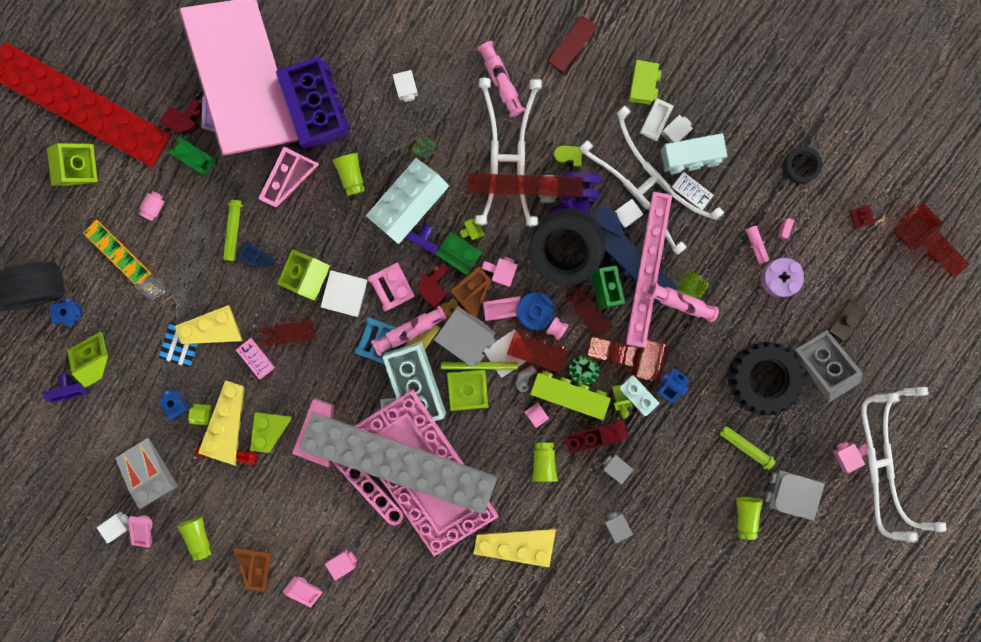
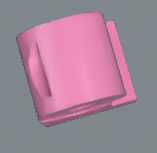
(536, 415)

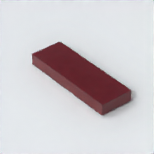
(572, 44)

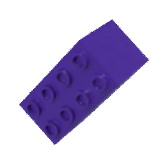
(301, 100)

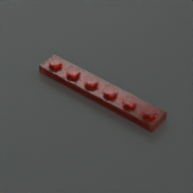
(525, 185)

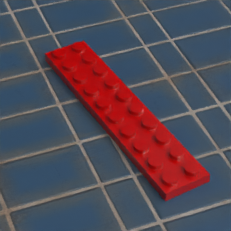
(81, 106)

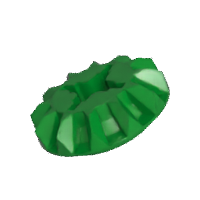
(587, 377)

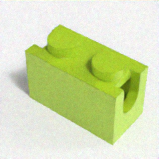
(644, 82)

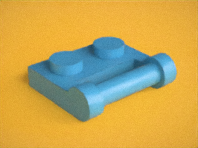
(383, 329)

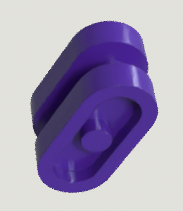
(590, 180)

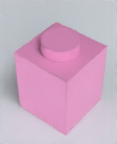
(341, 564)

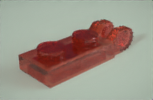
(590, 314)
(290, 333)

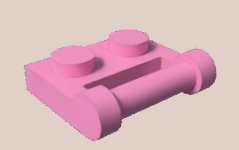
(397, 284)

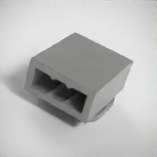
(466, 336)
(794, 494)

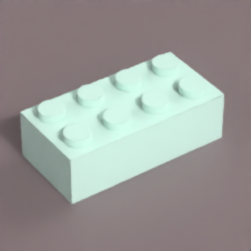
(407, 200)
(410, 370)

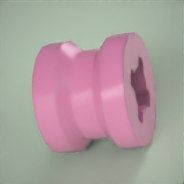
(557, 328)

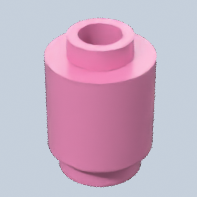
(151, 205)

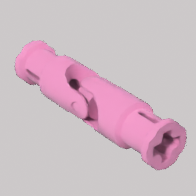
(506, 89)
(682, 302)
(413, 328)

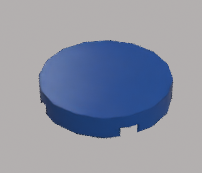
(535, 311)

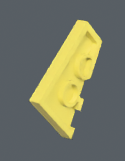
(210, 327)

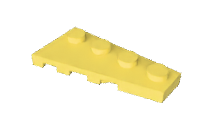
(223, 430)
(525, 546)

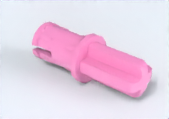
(757, 244)

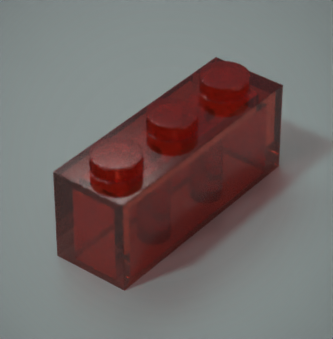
(538, 351)

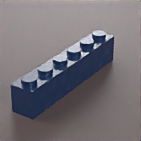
(628, 257)

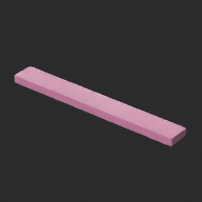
(648, 268)

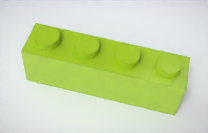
(570, 396)

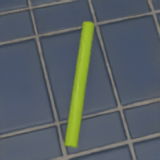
(481, 366)

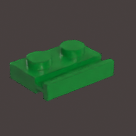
(458, 253)

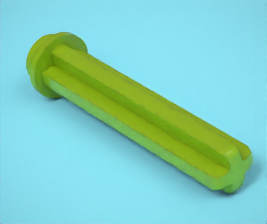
(232, 230)
(748, 448)

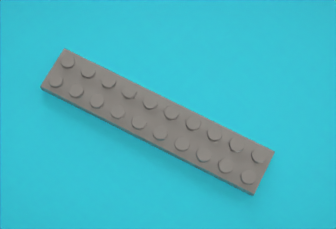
(398, 463)

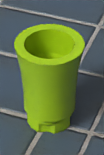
(350, 173)
(544, 463)
(748, 517)
(195, 538)

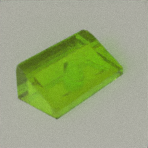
(693, 285)

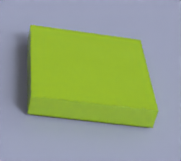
(467, 390)

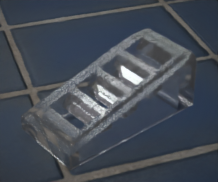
(151, 287)

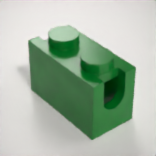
(192, 156)
(608, 287)

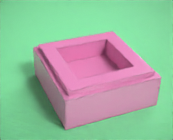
(785, 229)

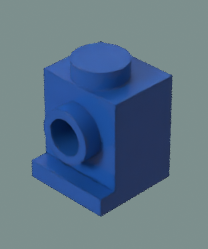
(179, 407)

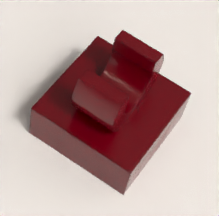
(861, 216)

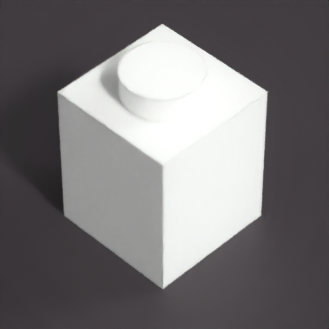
(405, 86)
(677, 129)
(628, 213)
(114, 527)

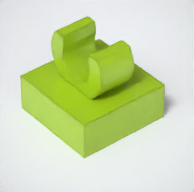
(472, 230)

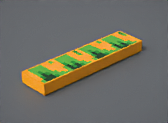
(116, 252)

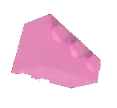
(286, 176)
(324, 409)

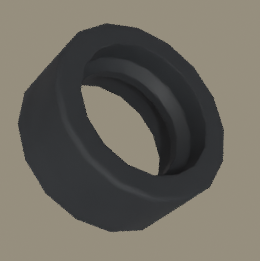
(817, 160)

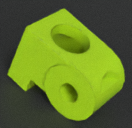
(568, 154)
(200, 414)

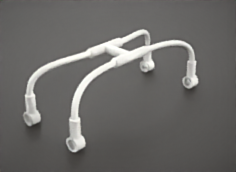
(484, 84)
(655, 177)
(888, 462)

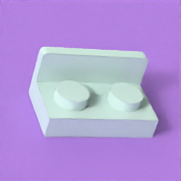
(639, 395)

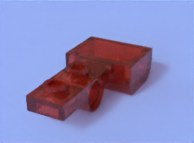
(921, 228)
(645, 362)

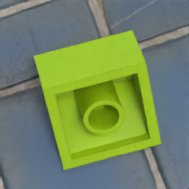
(72, 164)
(303, 274)

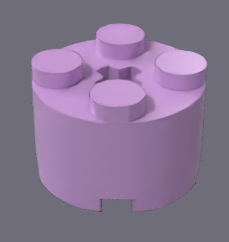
(790, 270)

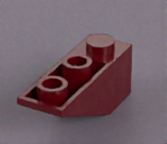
(597, 436)

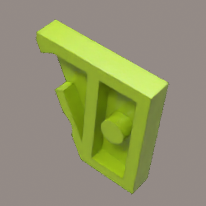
(267, 431)

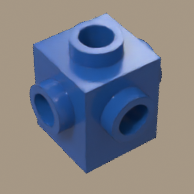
(66, 312)
(673, 385)

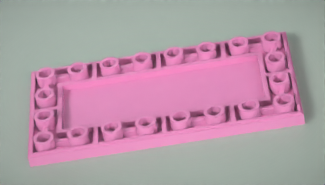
(238, 75)
(434, 519)

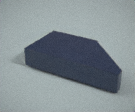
(608, 220)
(254, 256)

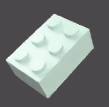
(693, 153)

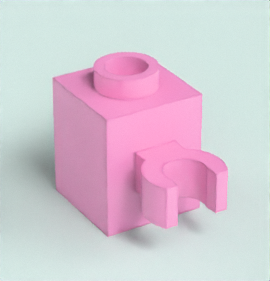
(503, 271)
(850, 456)

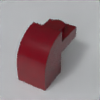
(184, 122)
(428, 286)

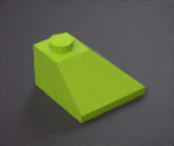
(88, 359)

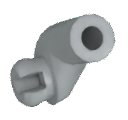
(523, 378)

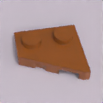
(472, 290)
(254, 567)

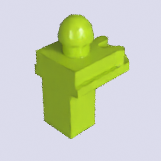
(621, 402)

